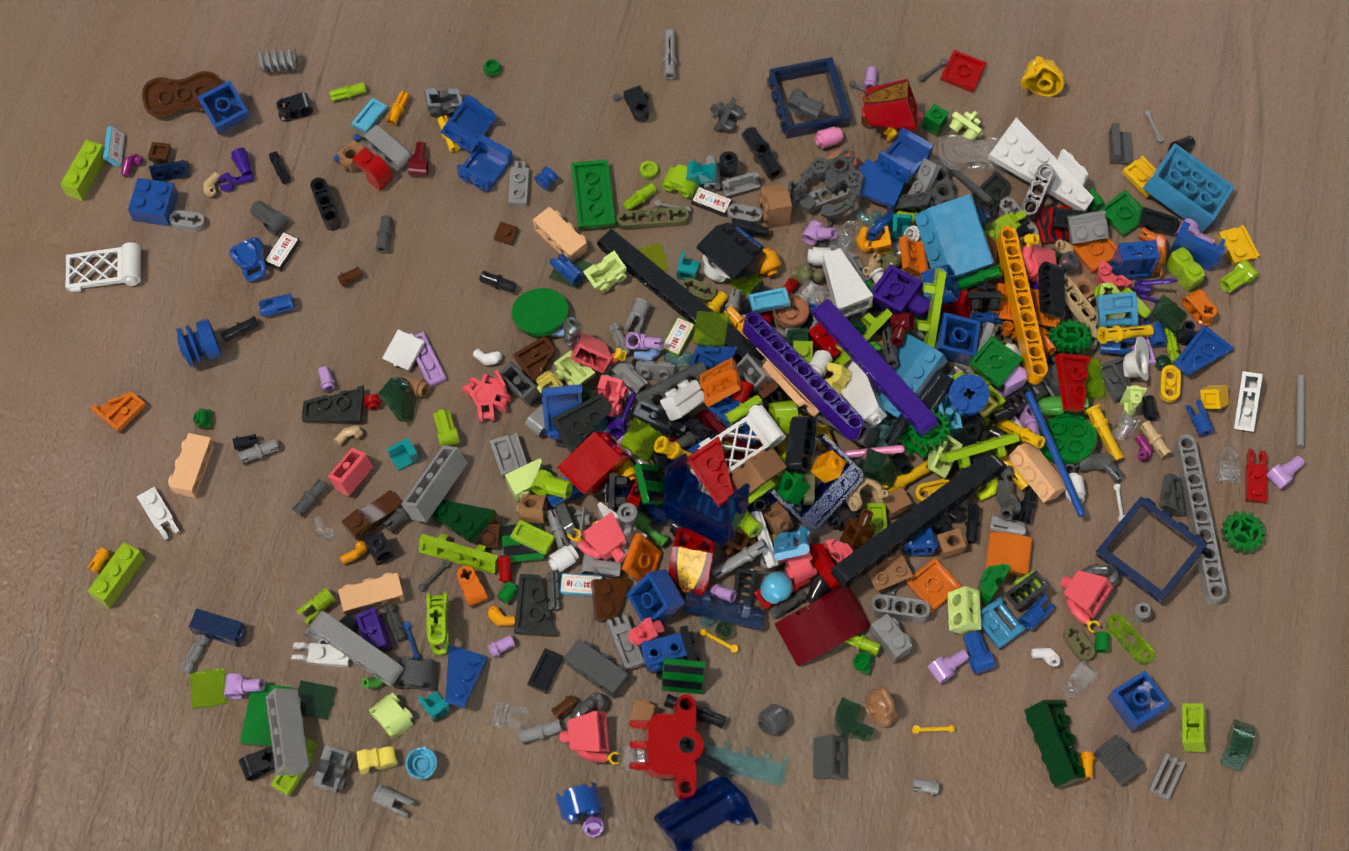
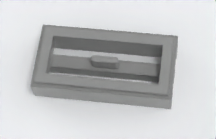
(1174, 761)

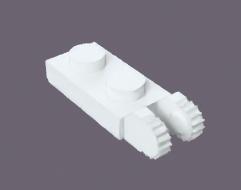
(157, 511)
(320, 655)

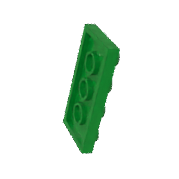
(593, 194)

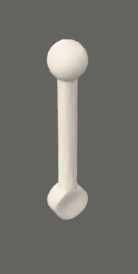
(1117, 487)

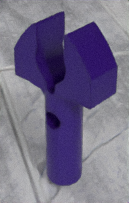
(232, 181)

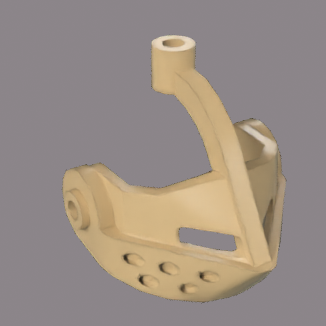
(854, 500)

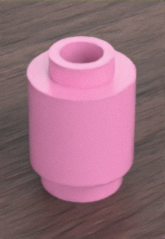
(828, 137)

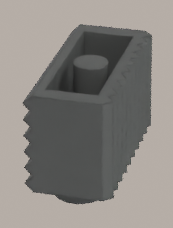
(520, 383)
(1119, 760)

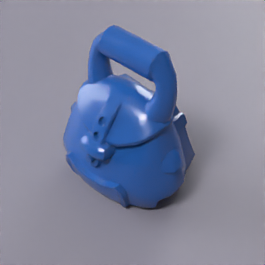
(249, 256)
(923, 544)

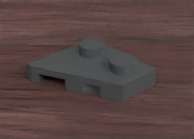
(1114, 378)
(1172, 495)

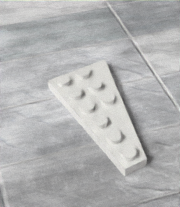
(1023, 154)

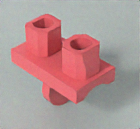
(645, 631)

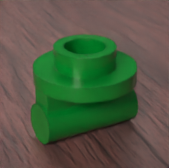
(1097, 201)
(203, 418)
(863, 662)

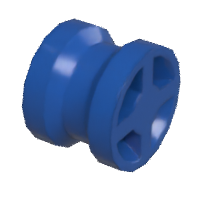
(545, 178)

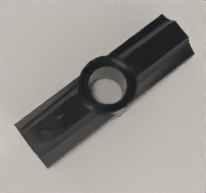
(765, 160)

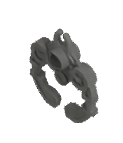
(834, 177)

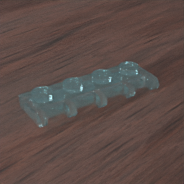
(747, 765)

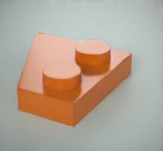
(120, 410)

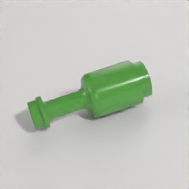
(1053, 405)
(643, 524)

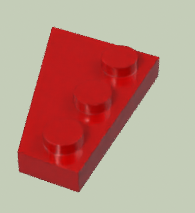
(1072, 376)
(712, 470)

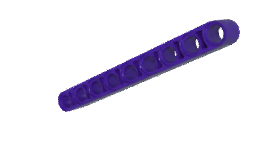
(875, 367)
(803, 376)

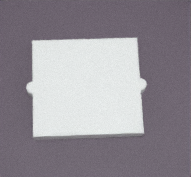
(403, 350)

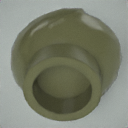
(893, 259)
(805, 272)

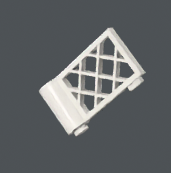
(127, 263)
(761, 425)

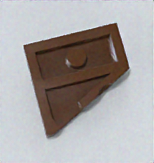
(535, 357)
(608, 597)

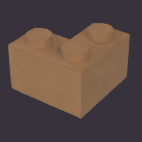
(775, 205)
(757, 470)

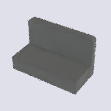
(1119, 146)
(829, 757)

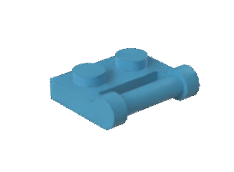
(1117, 304)
(785, 544)
(994, 626)

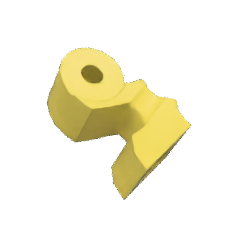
(840, 378)
(547, 379)
(379, 758)

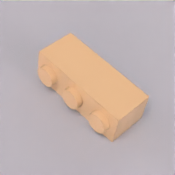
(560, 234)
(191, 465)
(1037, 471)
(371, 594)

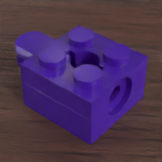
(905, 290)

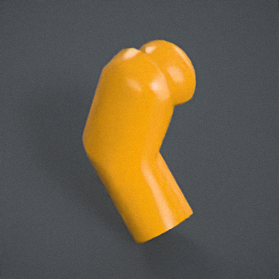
(862, 242)
(352, 555)
(498, 618)

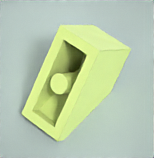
(934, 461)
(522, 478)

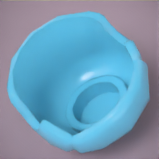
(776, 587)
(421, 763)

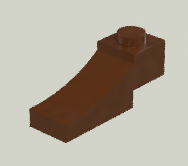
(372, 515)

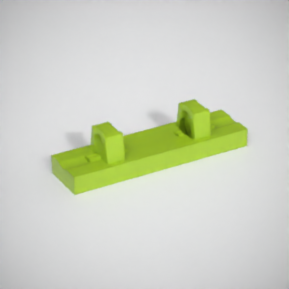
(936, 290)
(872, 325)
(996, 444)
(458, 553)

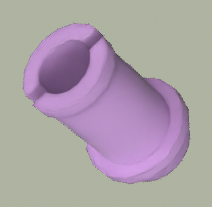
(871, 75)
(327, 382)
(720, 592)
(500, 645)

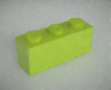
(83, 170)
(116, 575)

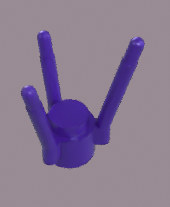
(1143, 287)
(619, 426)

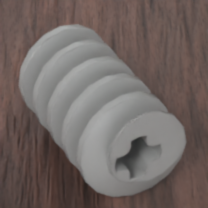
(278, 60)

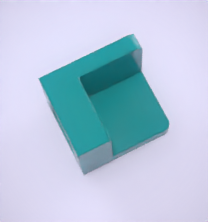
(701, 173)
(899, 225)
(687, 268)
(403, 454)
(434, 706)

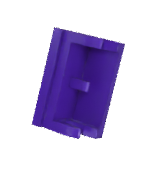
(374, 629)

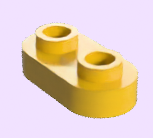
(1170, 385)
(928, 488)

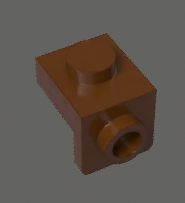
(490, 535)

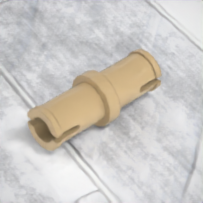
(1155, 439)

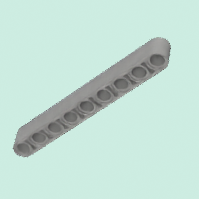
(1202, 510)

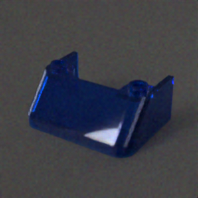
(827, 495)
(698, 510)
(703, 811)

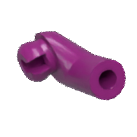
(129, 162)
(1145, 448)

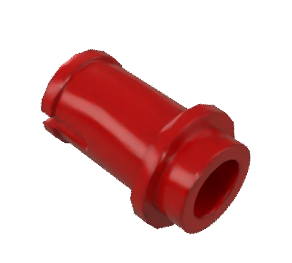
(504, 567)

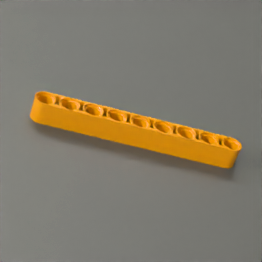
(1021, 312)

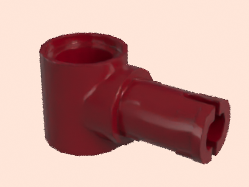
(419, 163)
(901, 324)

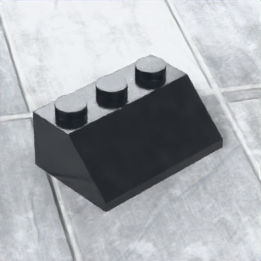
(732, 251)

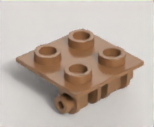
(890, 572)

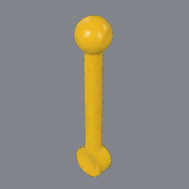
(734, 648)
(916, 729)

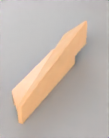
(789, 388)

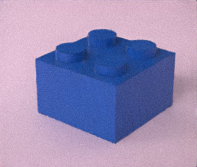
(223, 107)
(153, 201)
(957, 337)
(656, 597)
(1138, 701)

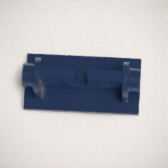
(169, 171)

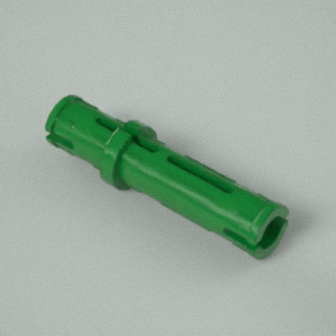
(978, 278)

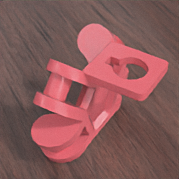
(485, 393)

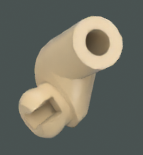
(209, 185)
(1063, 246)
(874, 263)
(347, 432)

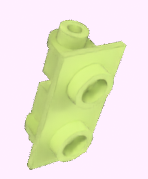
(1132, 398)

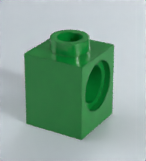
(935, 120)
(792, 487)

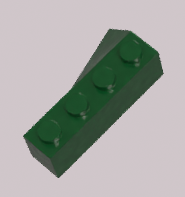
(1055, 742)

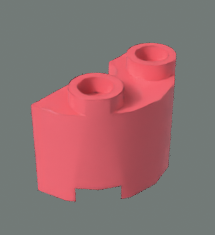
(1104, 275)
(615, 392)
(837, 550)
(799, 567)

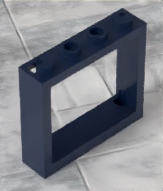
(804, 70)
(1133, 576)

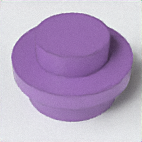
(593, 826)

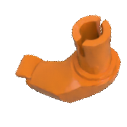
(1162, 247)
(1049, 348)

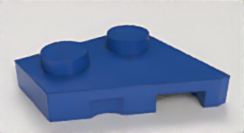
(713, 355)

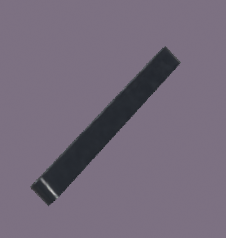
(669, 289)
(918, 519)

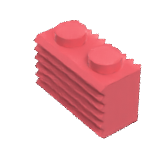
(350, 471)

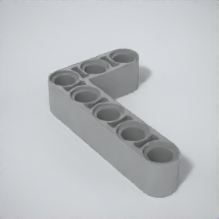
(354, 647)

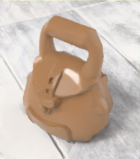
(880, 707)

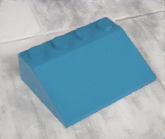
(1188, 187)
(955, 237)
(916, 367)

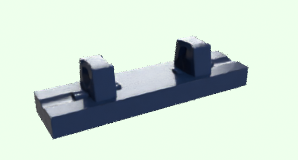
(724, 610)

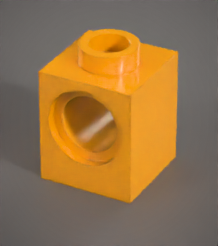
(828, 466)

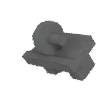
(730, 109)

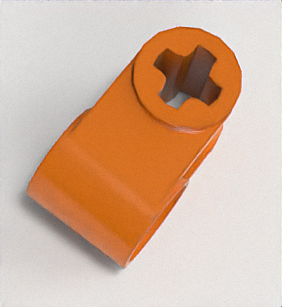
(1199, 305)
(471, 588)

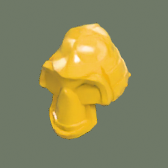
(1043, 77)

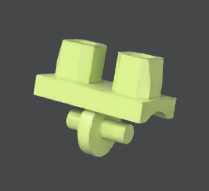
(972, 130)

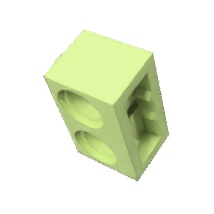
(964, 610)

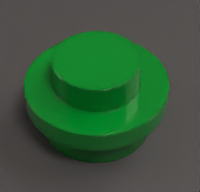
(492, 67)

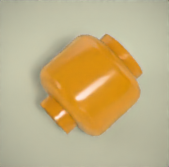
(771, 263)

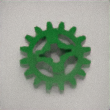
(1070, 336)
(934, 436)
(1243, 532)

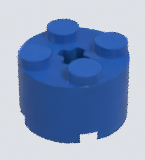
(951, 288)
(974, 385)
(579, 802)

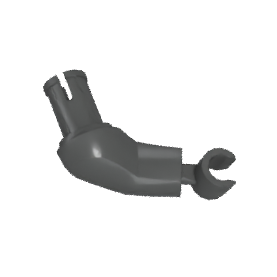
(1098, 461)
(1006, 497)

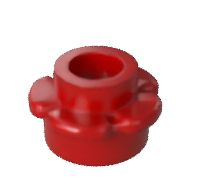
(372, 401)

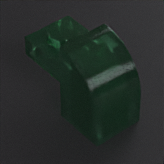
(846, 722)
(1239, 745)

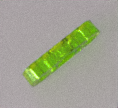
(1115, 632)

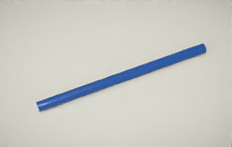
(1055, 454)

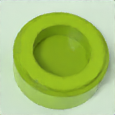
(648, 170)

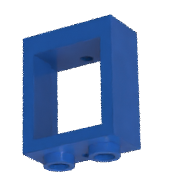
(1127, 259)

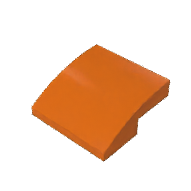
(913, 256)
(720, 382)
(1010, 550)

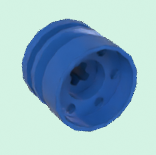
(198, 342)

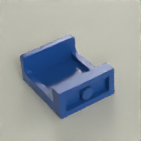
(468, 123)
(905, 155)
(485, 164)
(880, 185)
(1202, 251)
(556, 401)

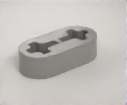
(744, 213)
(187, 220)

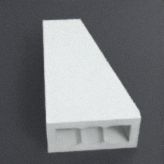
(845, 285)
(863, 396)

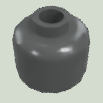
(773, 719)

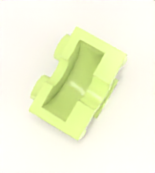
(606, 272)
(572, 371)
(392, 716)

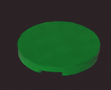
(540, 312)
(1072, 436)

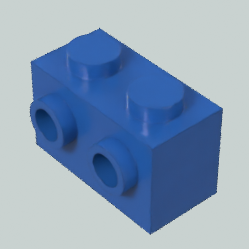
(664, 647)

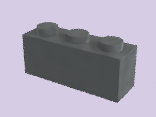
(596, 668)

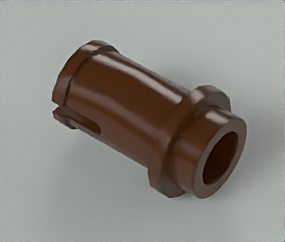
(350, 276)
(564, 707)

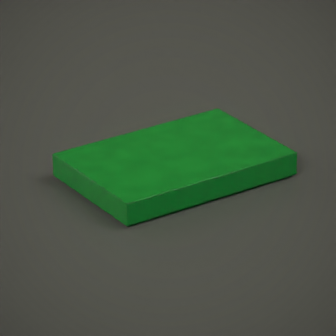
(256, 723)

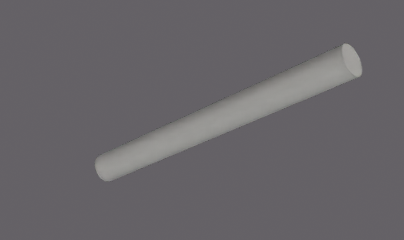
(1300, 417)

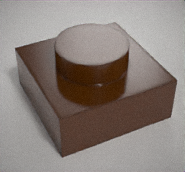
(159, 152)
(505, 233)
(767, 388)

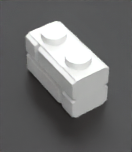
(682, 400)

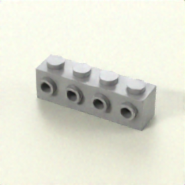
(434, 483)
(287, 731)

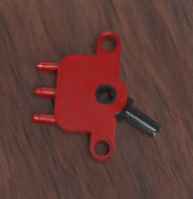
(663, 748)

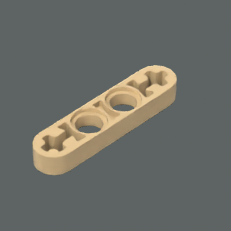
(1081, 304)

